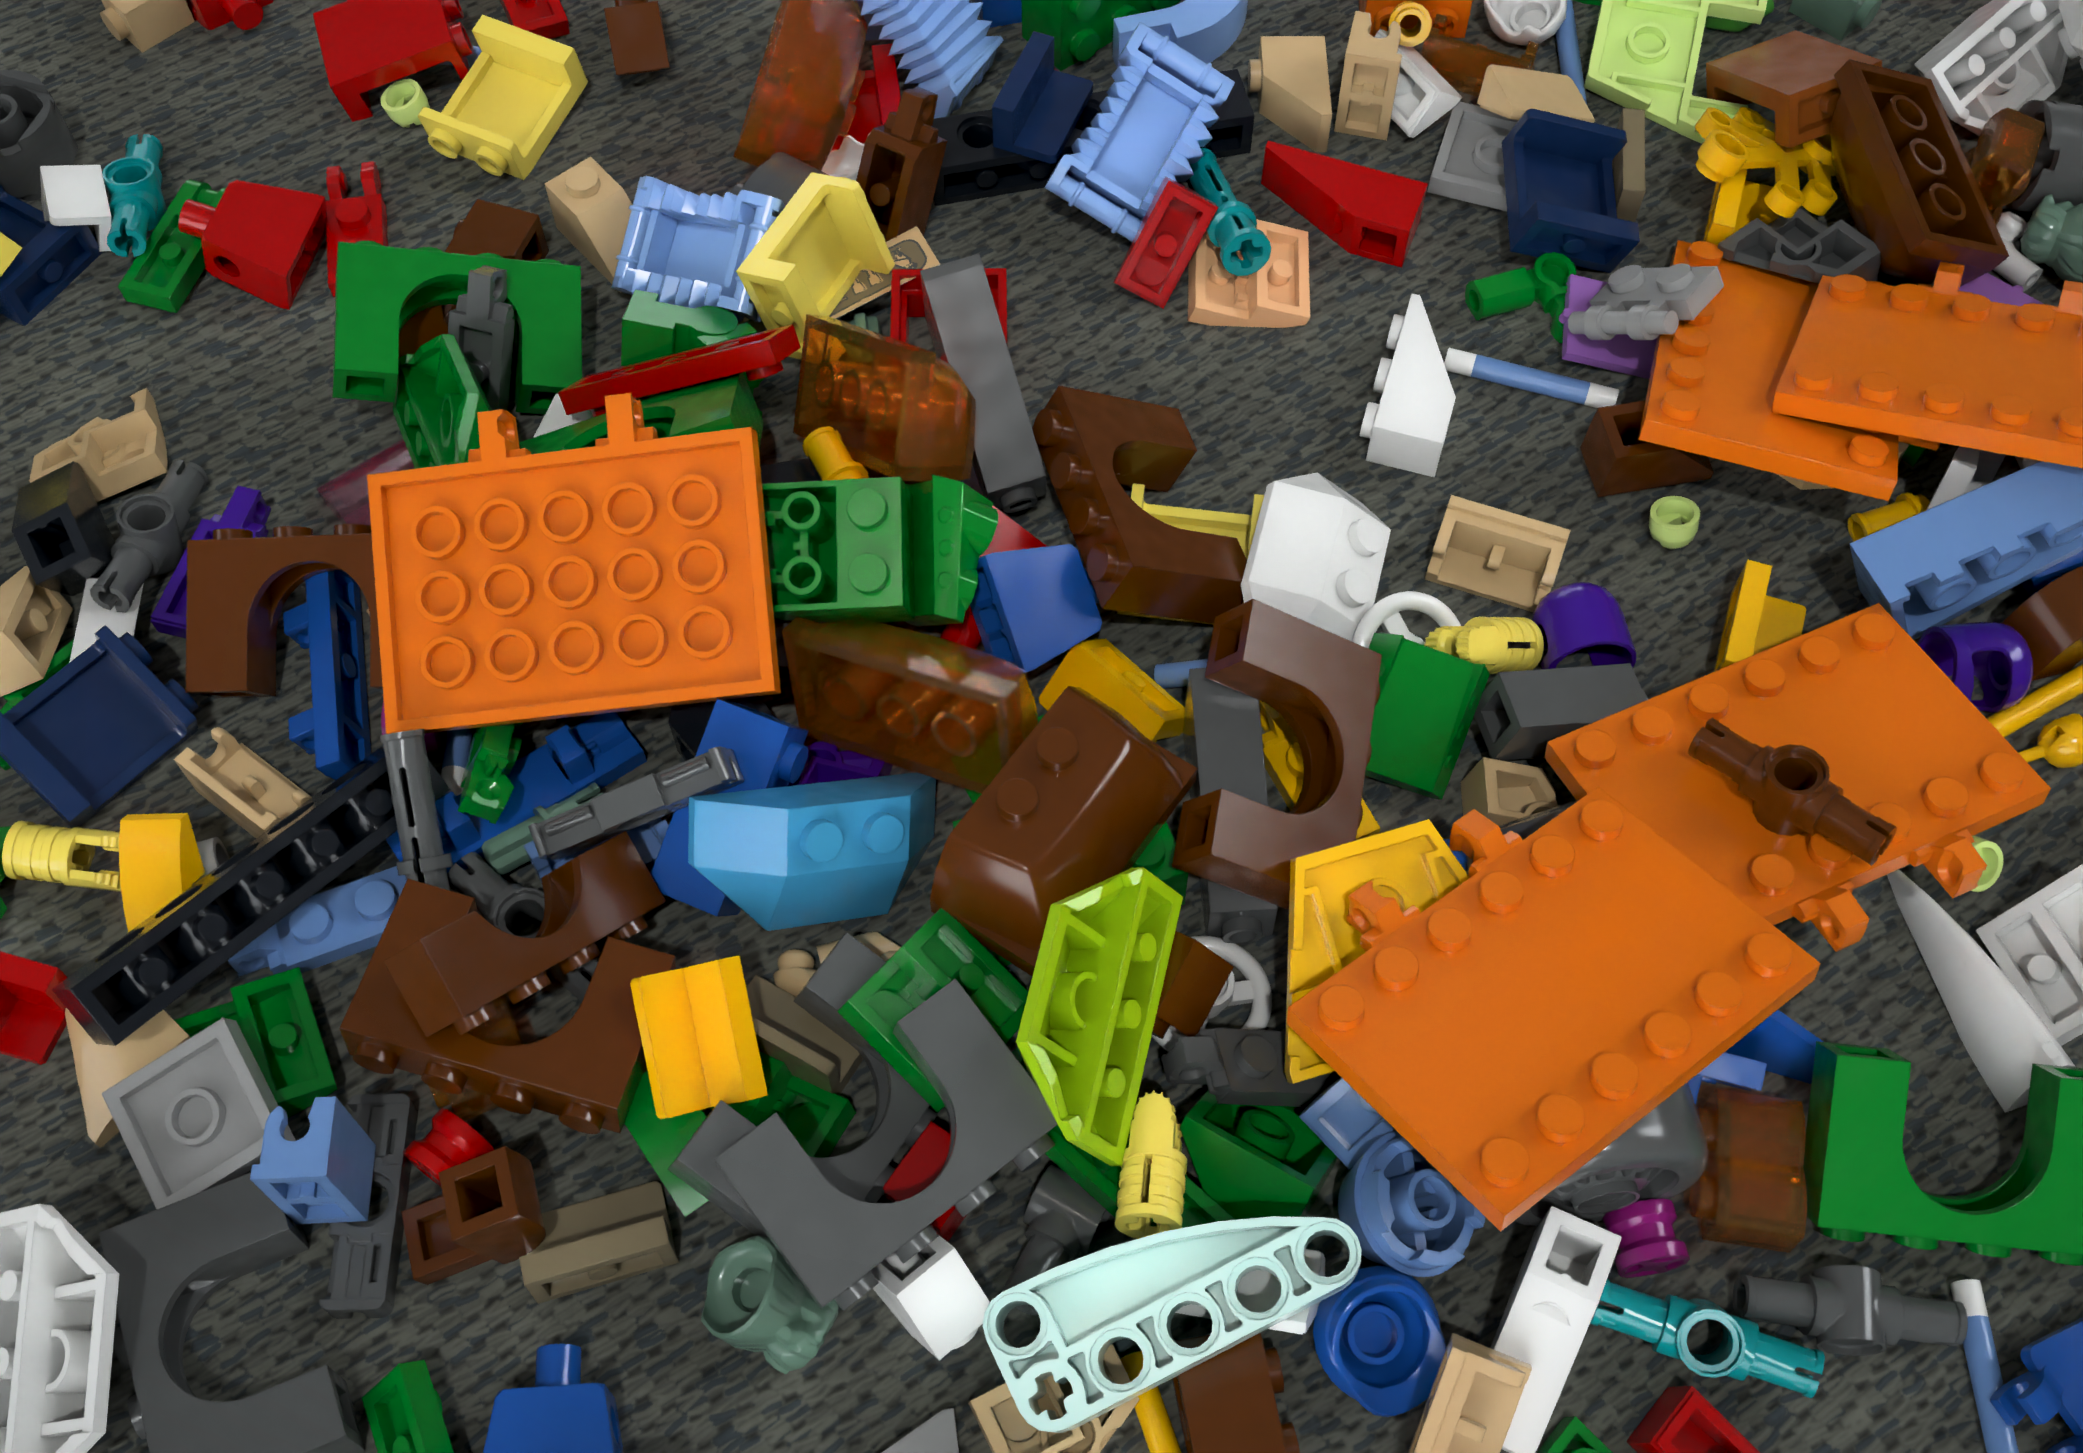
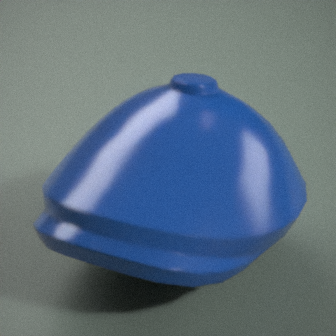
(1380, 1340)

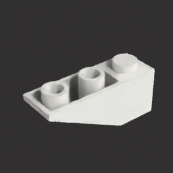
(1416, 397)
(1551, 1315)

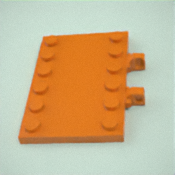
(1942, 366)
(1719, 381)
(573, 577)
(1892, 740)
(1545, 998)

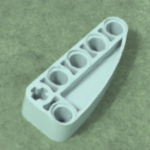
(1134, 1295)

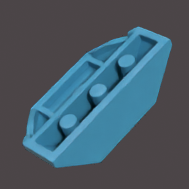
(813, 847)

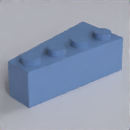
(1972, 546)

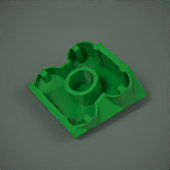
(950, 534)
(1421, 714)

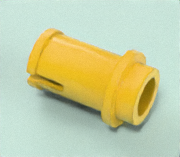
(1421, 31)
(831, 456)
(1874, 520)

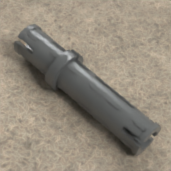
(415, 809)

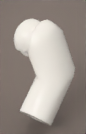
(2017, 267)

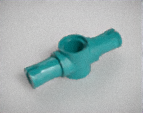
(134, 195)
(1742, 1349)

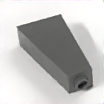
(971, 340)
(1227, 747)

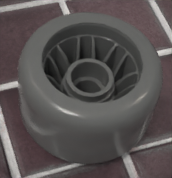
(1647, 1162)

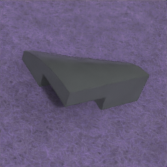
(1804, 248)

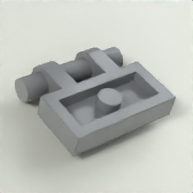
(1647, 301)

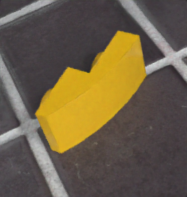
(155, 862)

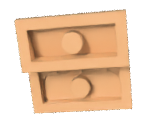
(1268, 298)

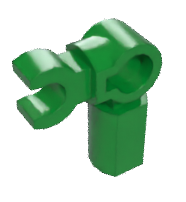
(1522, 287)

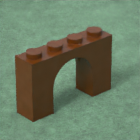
(1131, 557)
(238, 595)
(1328, 699)
(579, 1072)

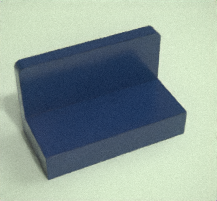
(1038, 104)

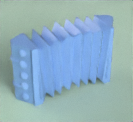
(939, 44)
(1145, 132)
(692, 245)

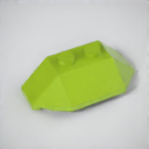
(1098, 1005)

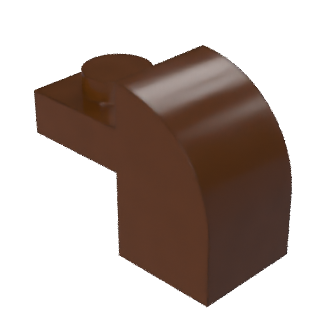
(2053, 625)
(484, 1215)

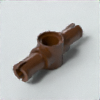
(1792, 791)

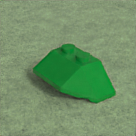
(438, 403)

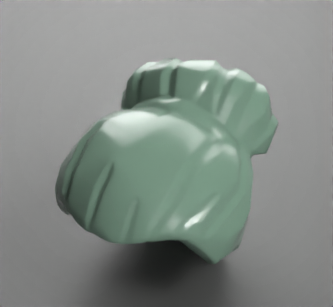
(2056, 238)
(763, 1306)

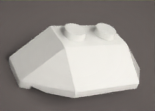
(1997, 60)
(1316, 554)
(53, 1334)

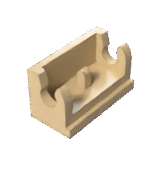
(1368, 80)
(1496, 554)
(241, 784)
(1470, 1400)

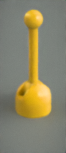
(2059, 743)

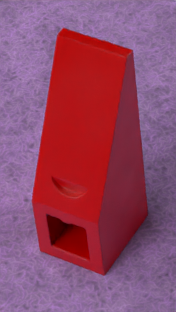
(1350, 203)

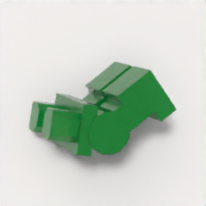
(662, 329)

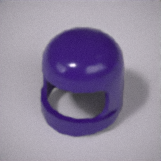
(1583, 618)
(1990, 653)

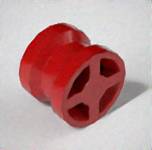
(446, 1145)

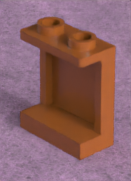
(1788, 76)

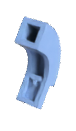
(1196, 26)

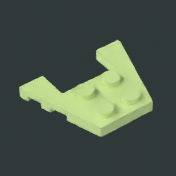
(1650, 55)

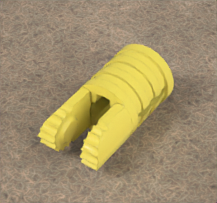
(1486, 642)
(58, 855)
(1152, 1171)

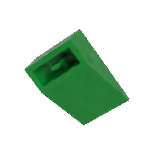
(841, 549)

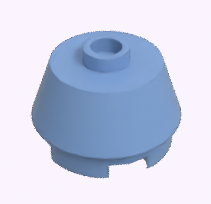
(1406, 1210)

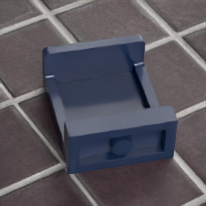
(1565, 191)
(47, 261)
(95, 727)

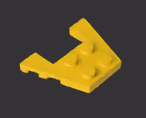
(1401, 863)

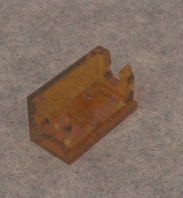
(1464, 63)

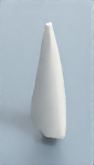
(1985, 1006)

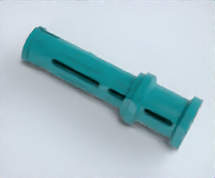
(1234, 221)

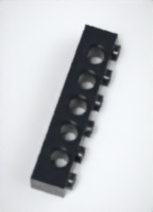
(979, 170)
(234, 903)

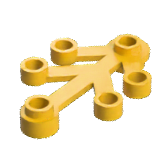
(1725, 154)

